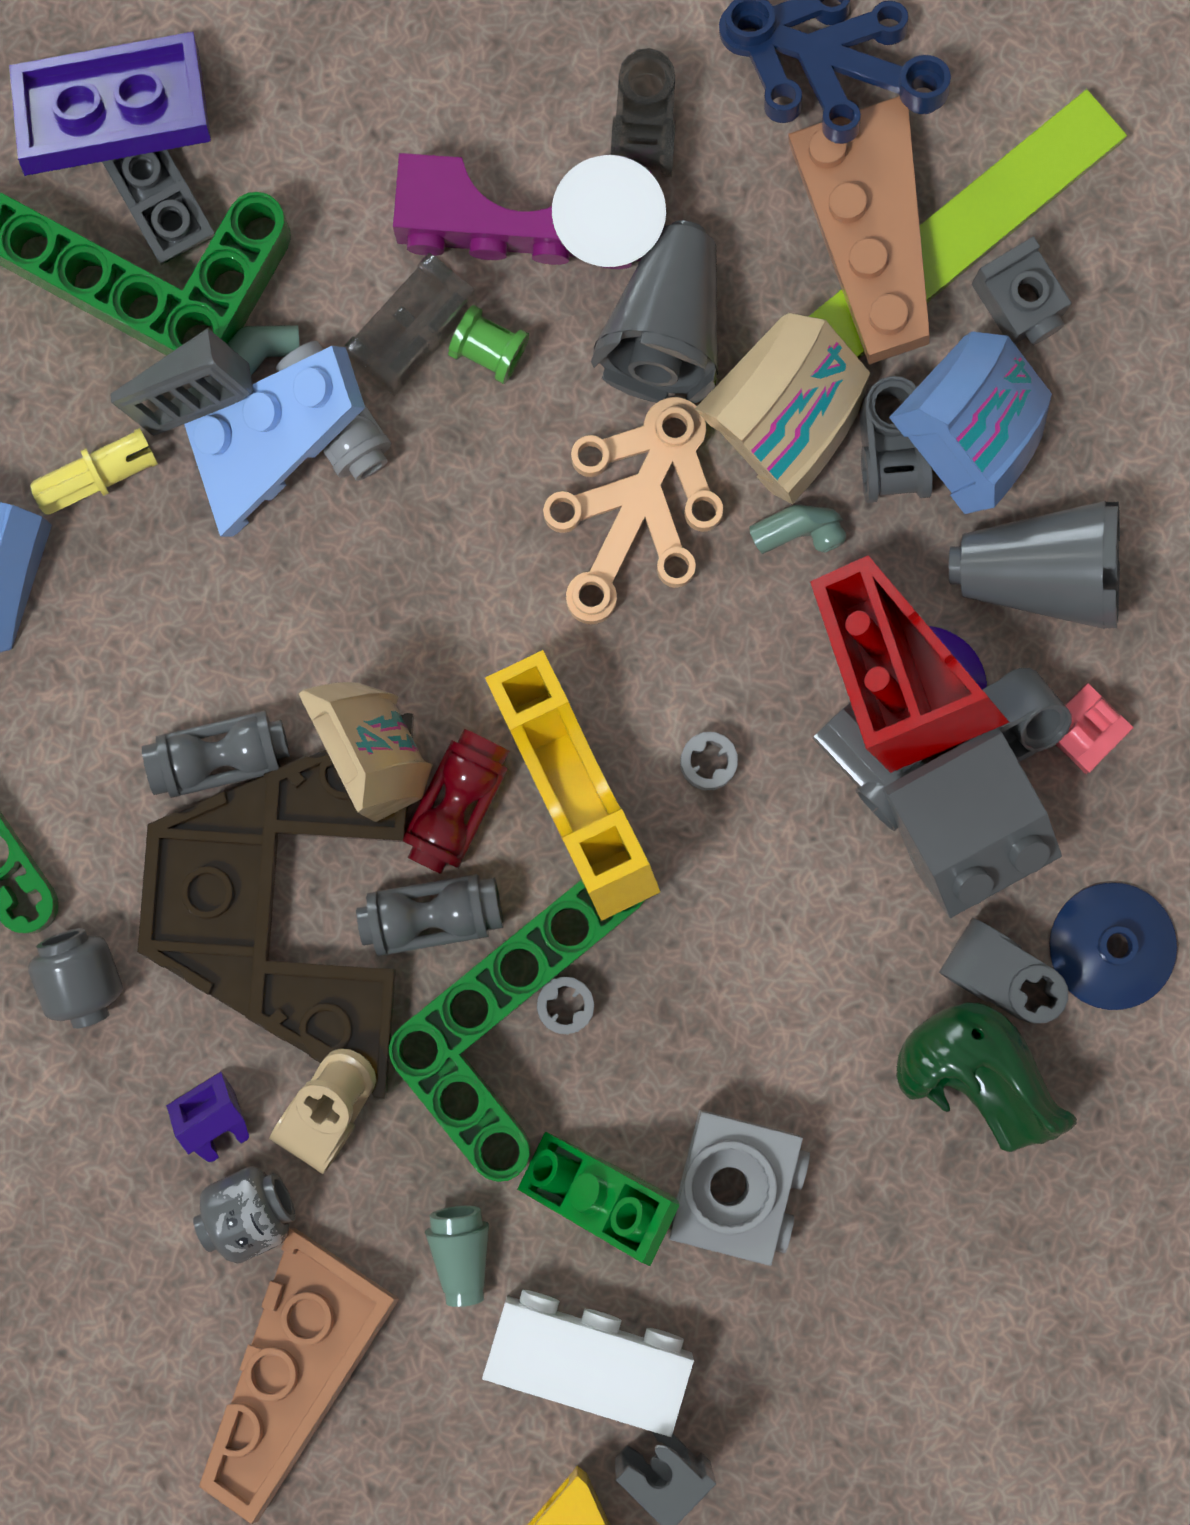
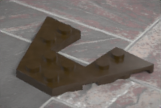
(213, 908)

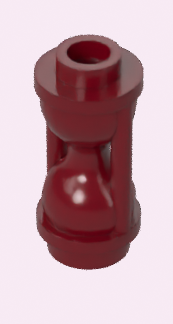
(470, 772)

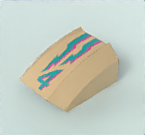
(789, 402)
(368, 746)

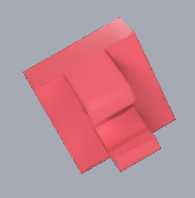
(1093, 730)

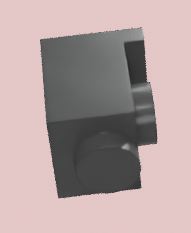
(998, 289)

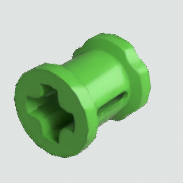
(488, 344)

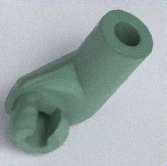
(259, 342)
(796, 522)

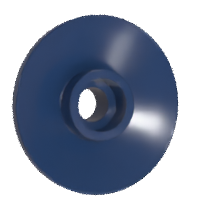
(1081, 950)

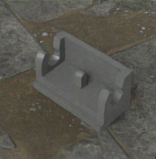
(670, 1484)

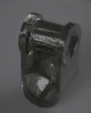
(645, 124)

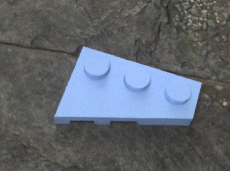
(264, 437)

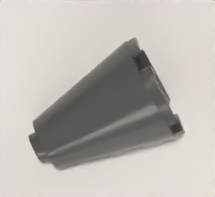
(666, 321)
(1046, 565)

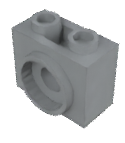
(756, 1221)

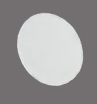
(608, 211)

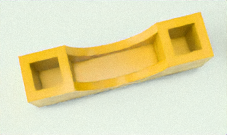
(572, 785)

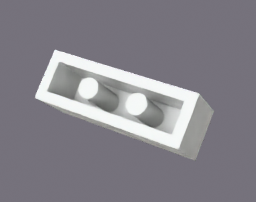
(589, 1363)

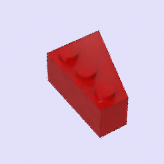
(896, 671)

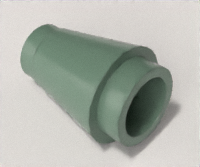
(459, 1253)

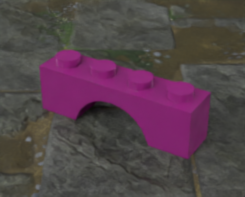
(444, 209)

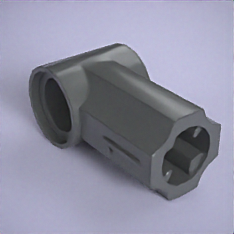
(846, 747)

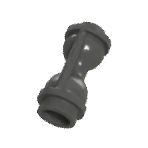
(183, 761)
(463, 909)

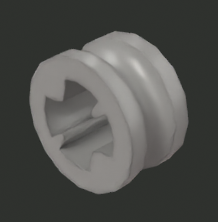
(697, 745)
(580, 1018)

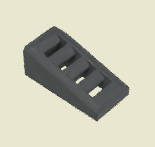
(201, 356)

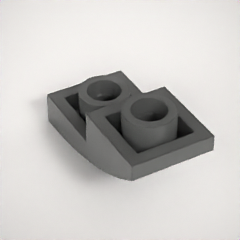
(160, 203)

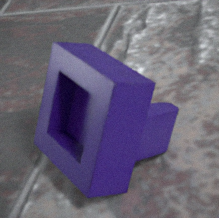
(205, 1115)

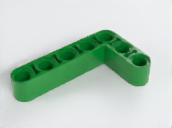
(124, 282)
(502, 1000)

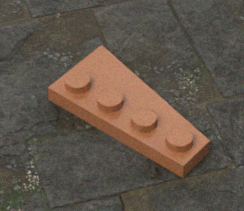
(871, 224)
(304, 1350)

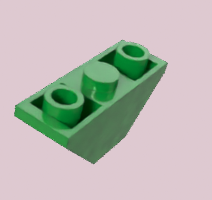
(600, 1197)

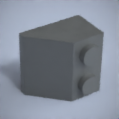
(972, 822)

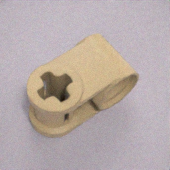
(325, 1109)

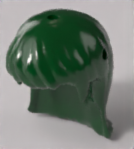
(990, 1064)

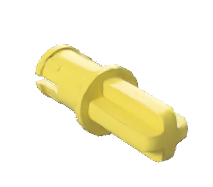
(92, 473)

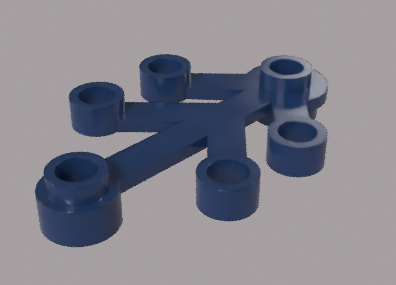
(829, 52)

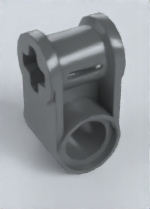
(888, 450)
(1032, 708)
(997, 967)

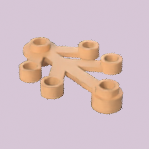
(639, 499)

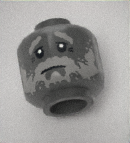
(244, 1214)

